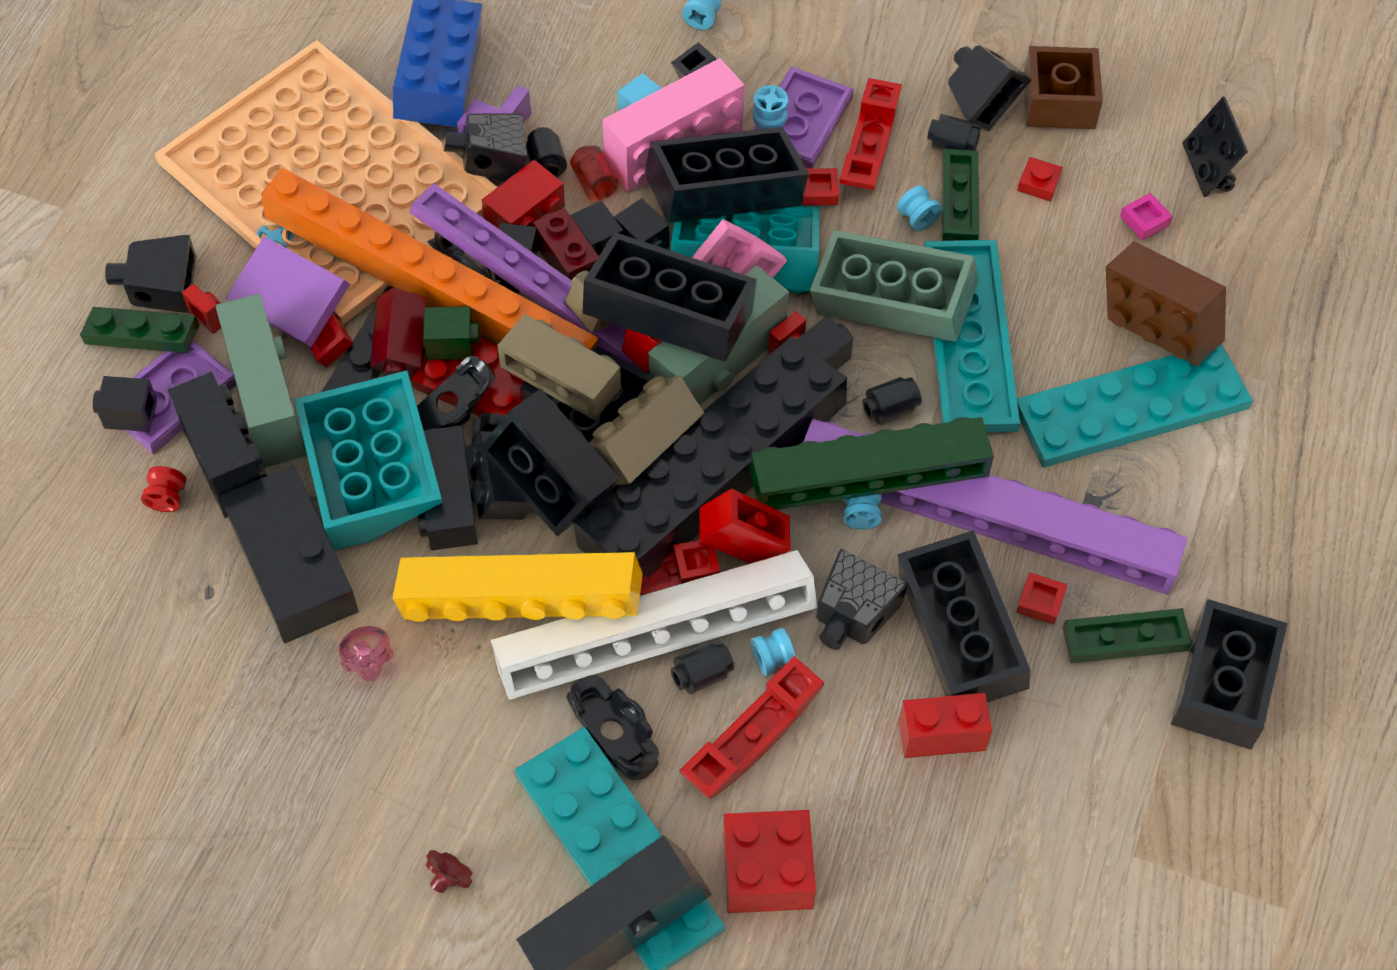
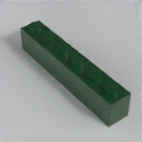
(871, 463)

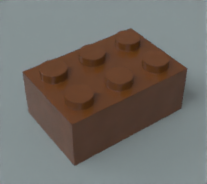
(1166, 303)

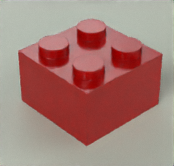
(768, 861)

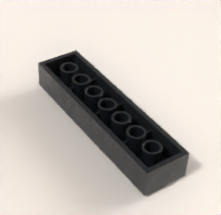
(712, 456)

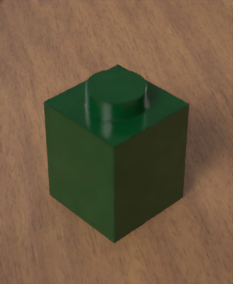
(449, 333)

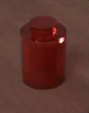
(594, 172)

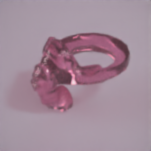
(363, 662)

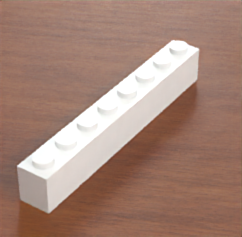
(664, 623)

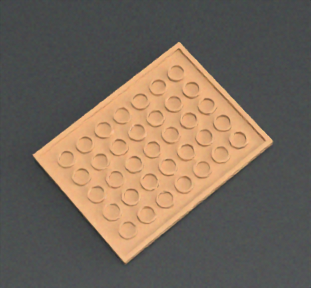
(334, 133)

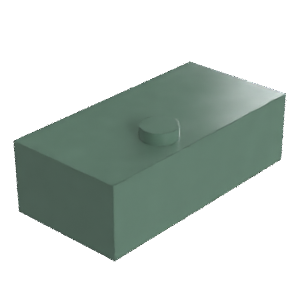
(895, 285)
(708, 375)
(260, 379)

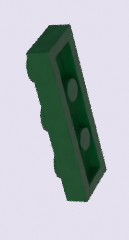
(960, 195)
(140, 329)
(1126, 635)

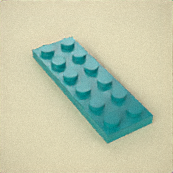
(977, 370)
(1130, 405)
(604, 828)

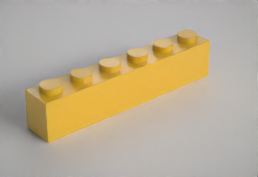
(518, 586)

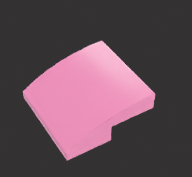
(739, 251)

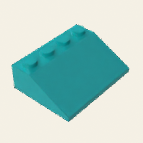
(788, 230)
(367, 458)

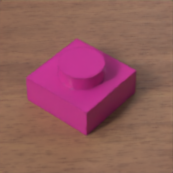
(1146, 216)

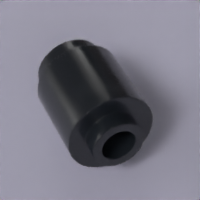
(953, 133)
(546, 149)
(891, 399)
(702, 667)

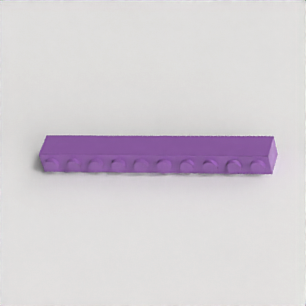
(1042, 523)

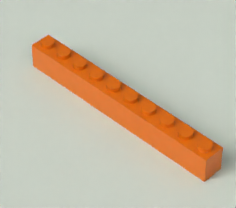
(401, 258)

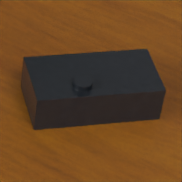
(725, 174)
(669, 296)
(289, 554)
(963, 619)
(617, 911)

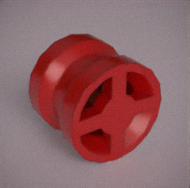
(163, 489)

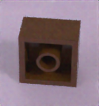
(1063, 87)

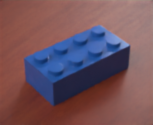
(437, 61)

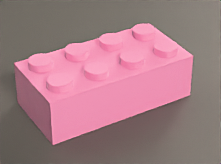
(693, 106)

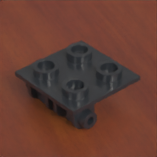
(1215, 149)

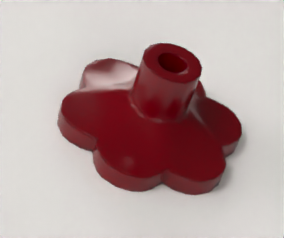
(447, 871)

